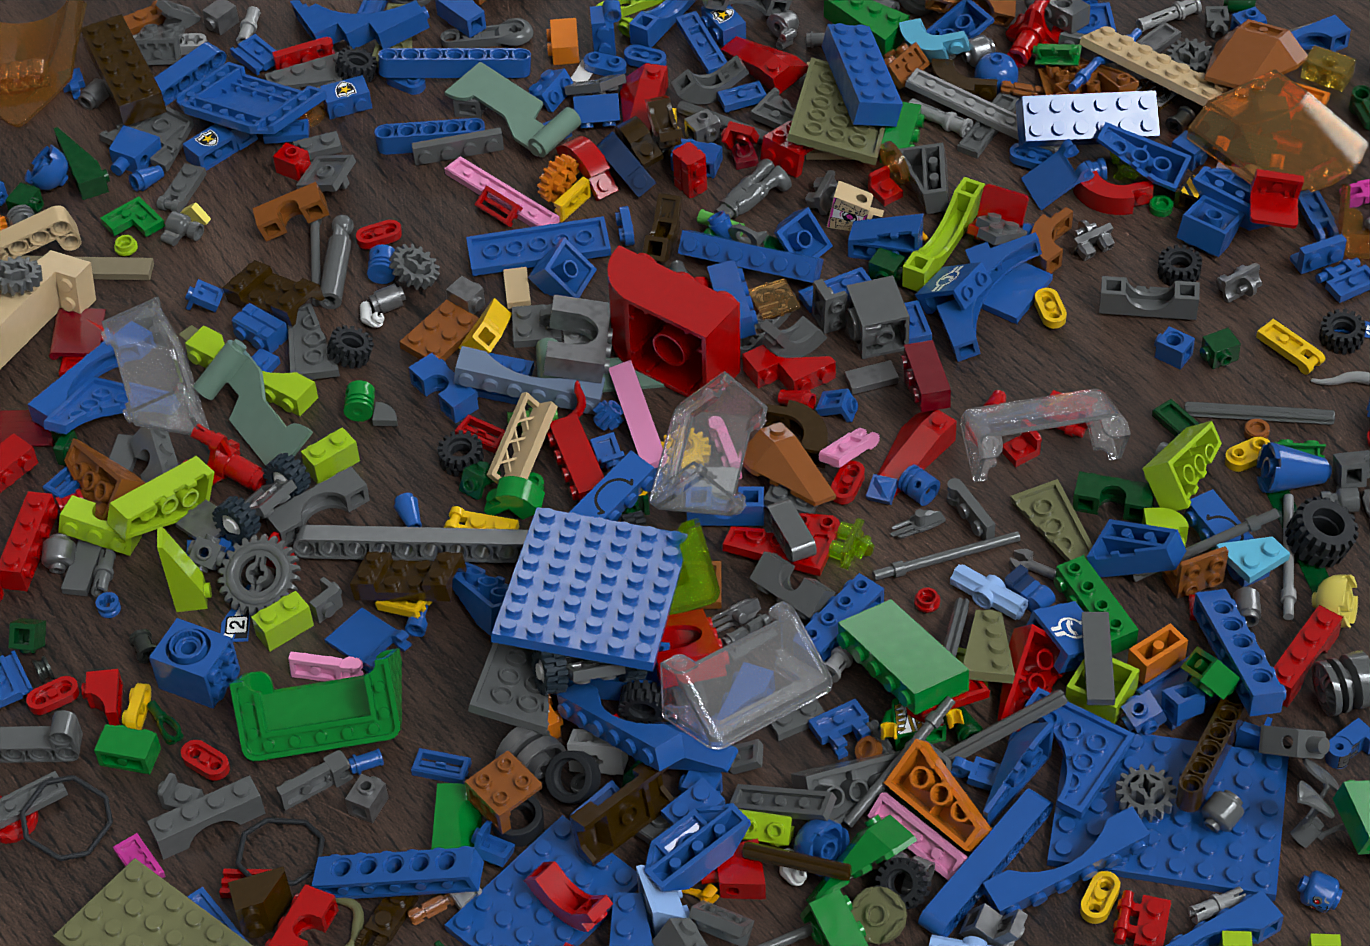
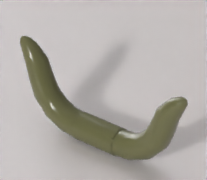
(358, 917)

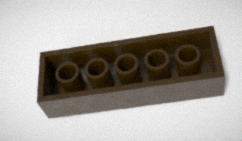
(123, 70)

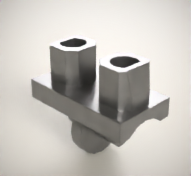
(824, 193)
(1089, 235)
(1243, 281)

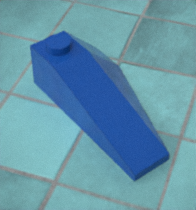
(480, 595)
(701, 757)
(1023, 758)

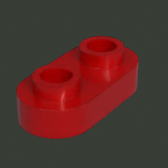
(379, 233)
(846, 486)
(818, 522)
(52, 695)
(208, 760)

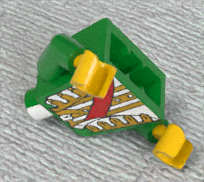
(903, 725)

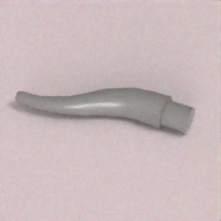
(1348, 377)

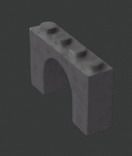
(586, 360)

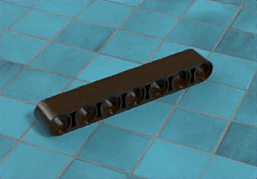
(1210, 753)

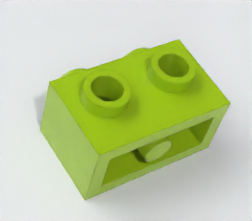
(330, 455)
(282, 621)

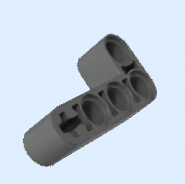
(42, 743)

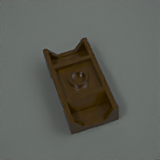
(271, 291)
(403, 580)
(621, 816)

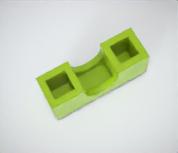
(80, 522)

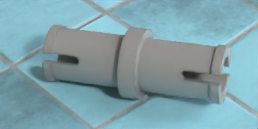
(248, 25)
(1215, 904)

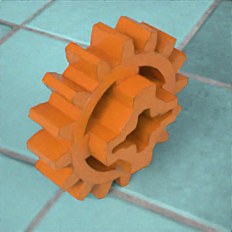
(558, 177)

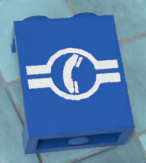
(962, 281)
(1065, 630)

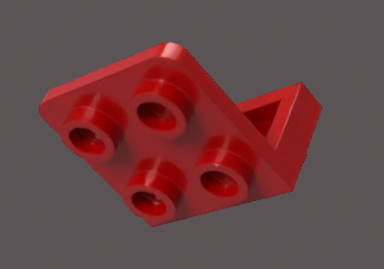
(782, 152)
(1275, 198)
(1002, 201)

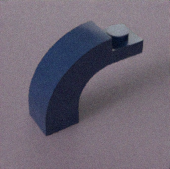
(626, 164)

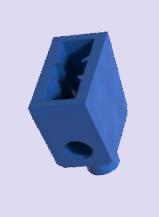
(132, 150)

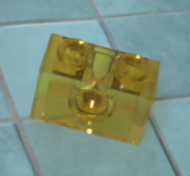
(1328, 68)

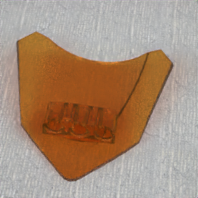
(37, 61)

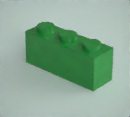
(907, 128)

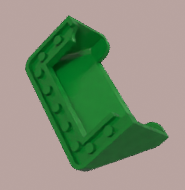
(318, 713)

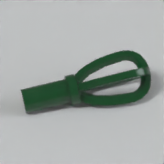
(160, 718)

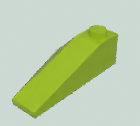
(183, 576)

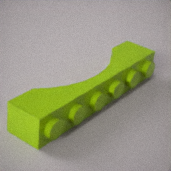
(931, 257)
(286, 390)

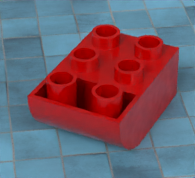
(671, 323)

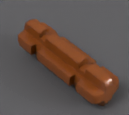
(1020, 89)
(429, 908)

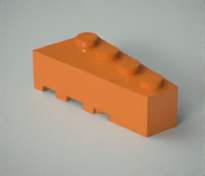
(936, 794)

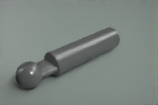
(336, 262)

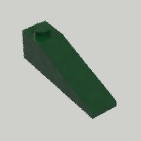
(83, 167)

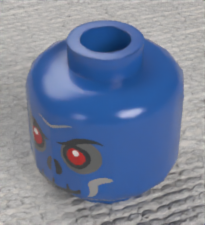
(1319, 891)

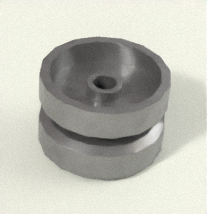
(531, 749)

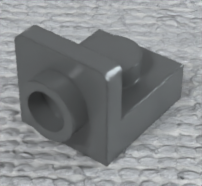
(469, 108)
(176, 794)

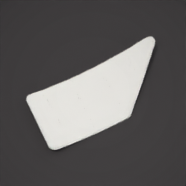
(581, 74)

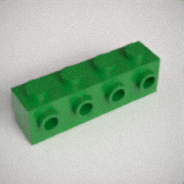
(1082, 584)

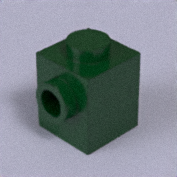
(25, 195)
(886, 264)
(1220, 348)
(27, 634)

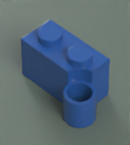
(602, 26)

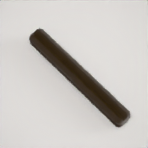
(797, 861)

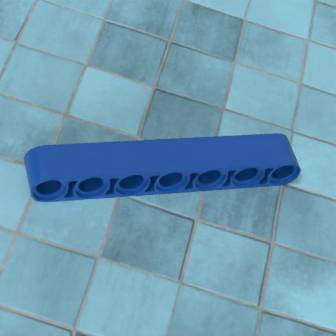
(452, 62)
(984, 863)

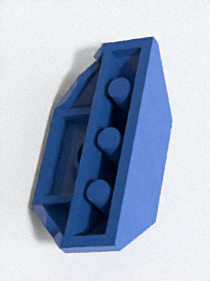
(1228, 189)
(695, 846)

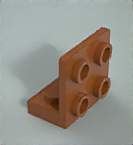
(904, 61)
(1197, 573)
(501, 788)

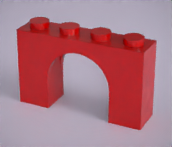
(689, 635)

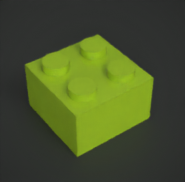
(1125, 685)

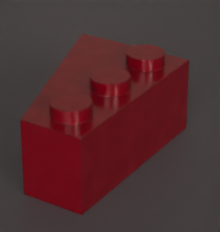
(925, 376)

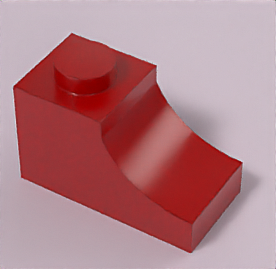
(105, 692)

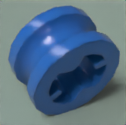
(102, 601)

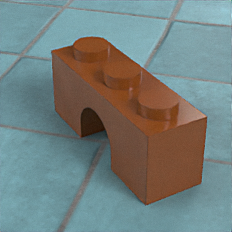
(274, 215)

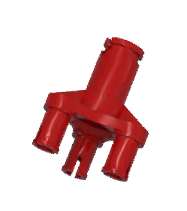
(1029, 31)
(226, 459)

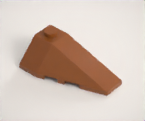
(783, 460)
(99, 477)

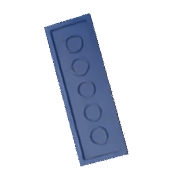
(527, 246)

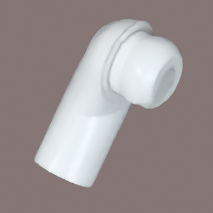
(368, 318)
(793, 876)

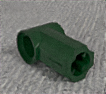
(1360, 104)

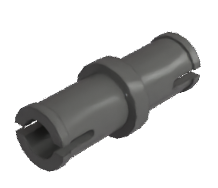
(103, 572)

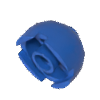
(997, 66)
(48, 170)
(822, 839)

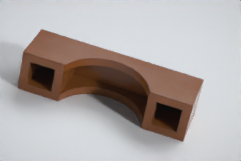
(1001, 10)

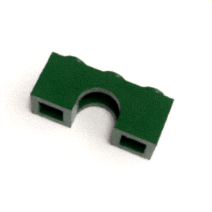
(1095, 489)

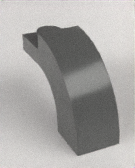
(704, 88)
(795, 341)

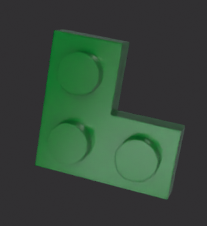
(132, 213)

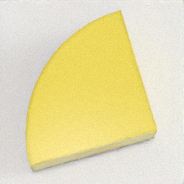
(196, 213)

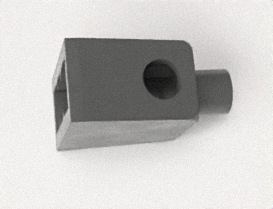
(1306, 742)

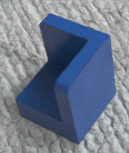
(1249, 735)

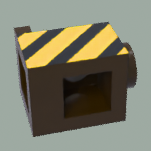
(1186, 195)

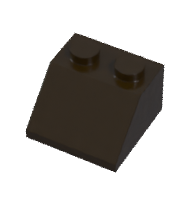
(260, 901)

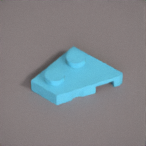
(1255, 556)

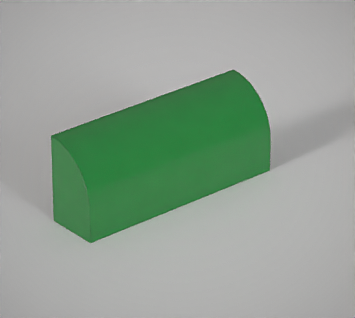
(454, 817)

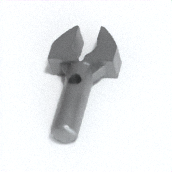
(1028, 562)

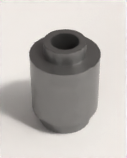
(93, 94)
(387, 299)
(1248, 604)

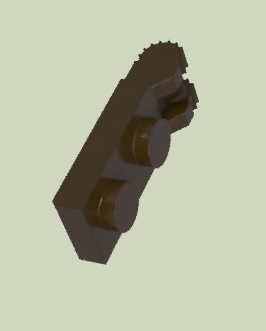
(386, 920)

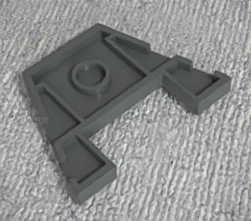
(171, 128)

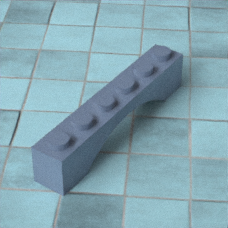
(480, 371)

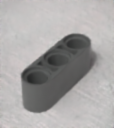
(790, 530)

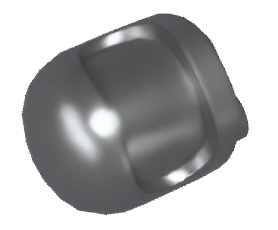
(784, 26)

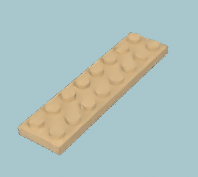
(1152, 65)

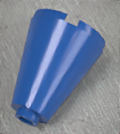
(1289, 468)

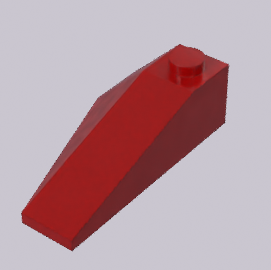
(767, 64)
(643, 84)
(919, 443)
(1033, 664)

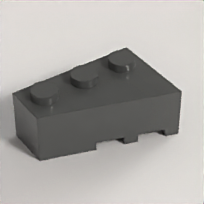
(929, 175)

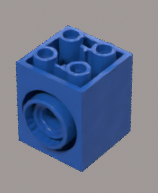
(195, 663)

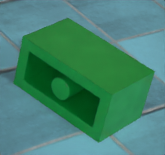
(127, 749)

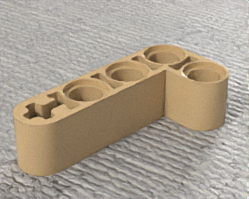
(39, 230)

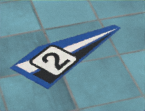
(236, 625)

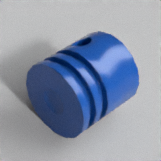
(379, 264)
(916, 482)

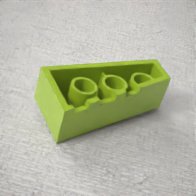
(1181, 464)
(161, 499)

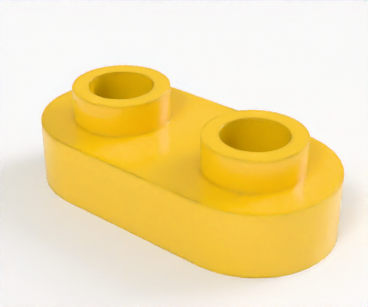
(1050, 308)
(1248, 454)
(137, 709)
(1098, 899)

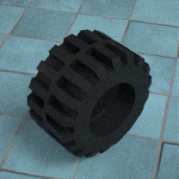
(1323, 516)

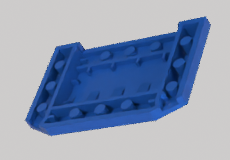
(247, 101)

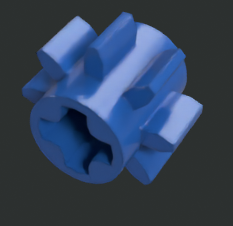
(608, 415)

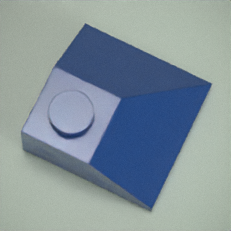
(802, 234)
(563, 271)

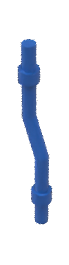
(1085, 74)

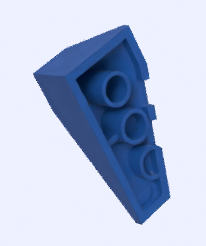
(963, 17)
(1151, 159)

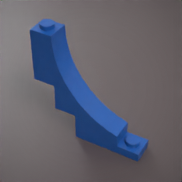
(385, 27)

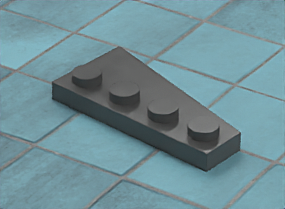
(306, 74)
(309, 347)

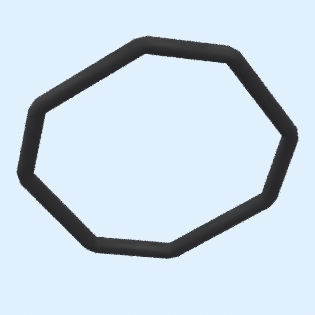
(280, 821)
(46, 850)

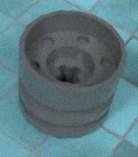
(1342, 682)

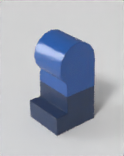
(1026, 586)

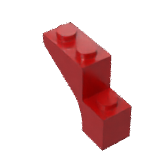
(794, 373)

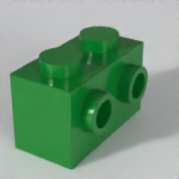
(1210, 674)

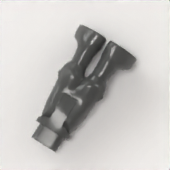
(752, 191)

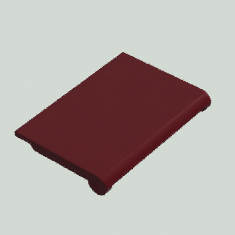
(75, 334)
(21, 424)

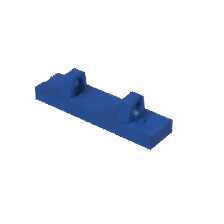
(701, 41)

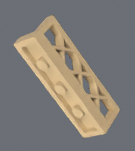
(529, 444)

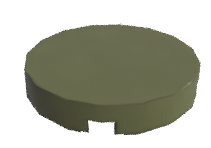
(880, 913)

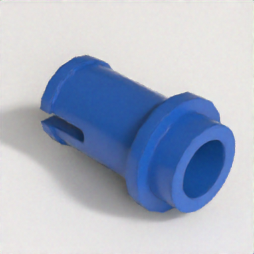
(365, 761)

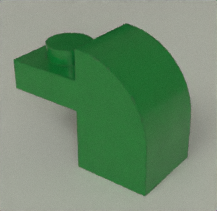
(514, 494)

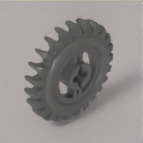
(272, 588)

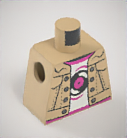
(851, 205)

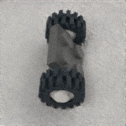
(284, 481)
(555, 670)

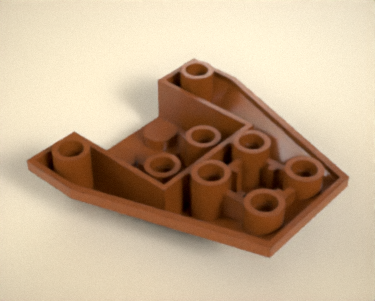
(1252, 52)
(1104, 79)

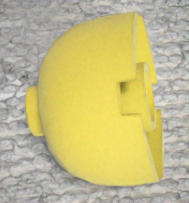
(1337, 596)

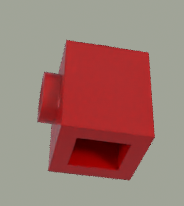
(291, 161)

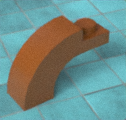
(1048, 231)

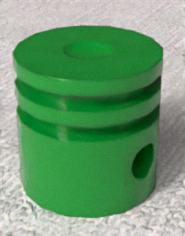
(359, 400)

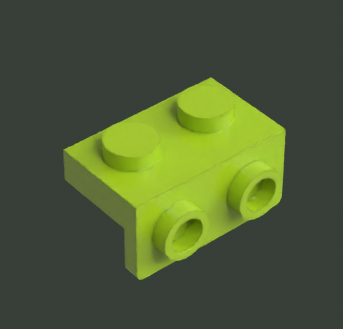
(769, 828)

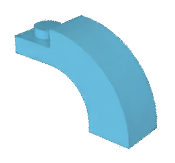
(934, 45)

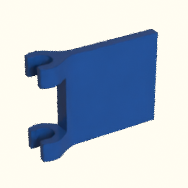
(1056, 175)
(366, 638)

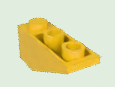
(488, 328)

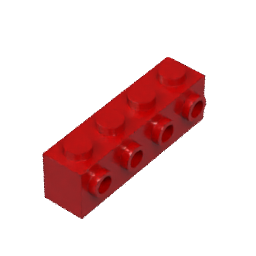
(26, 541)

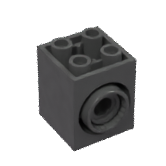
(877, 317)

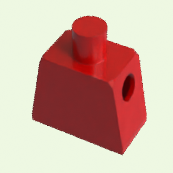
(739, 877)

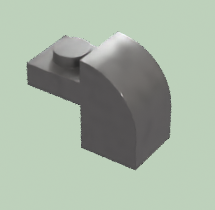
(994, 927)

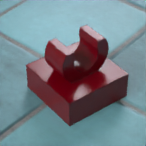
(744, 156)

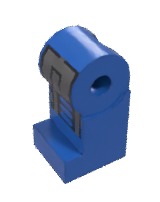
(1348, 743)

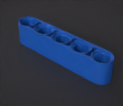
(189, 70)
(398, 137)

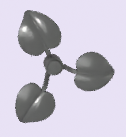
(1311, 826)

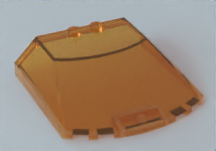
(1277, 129)

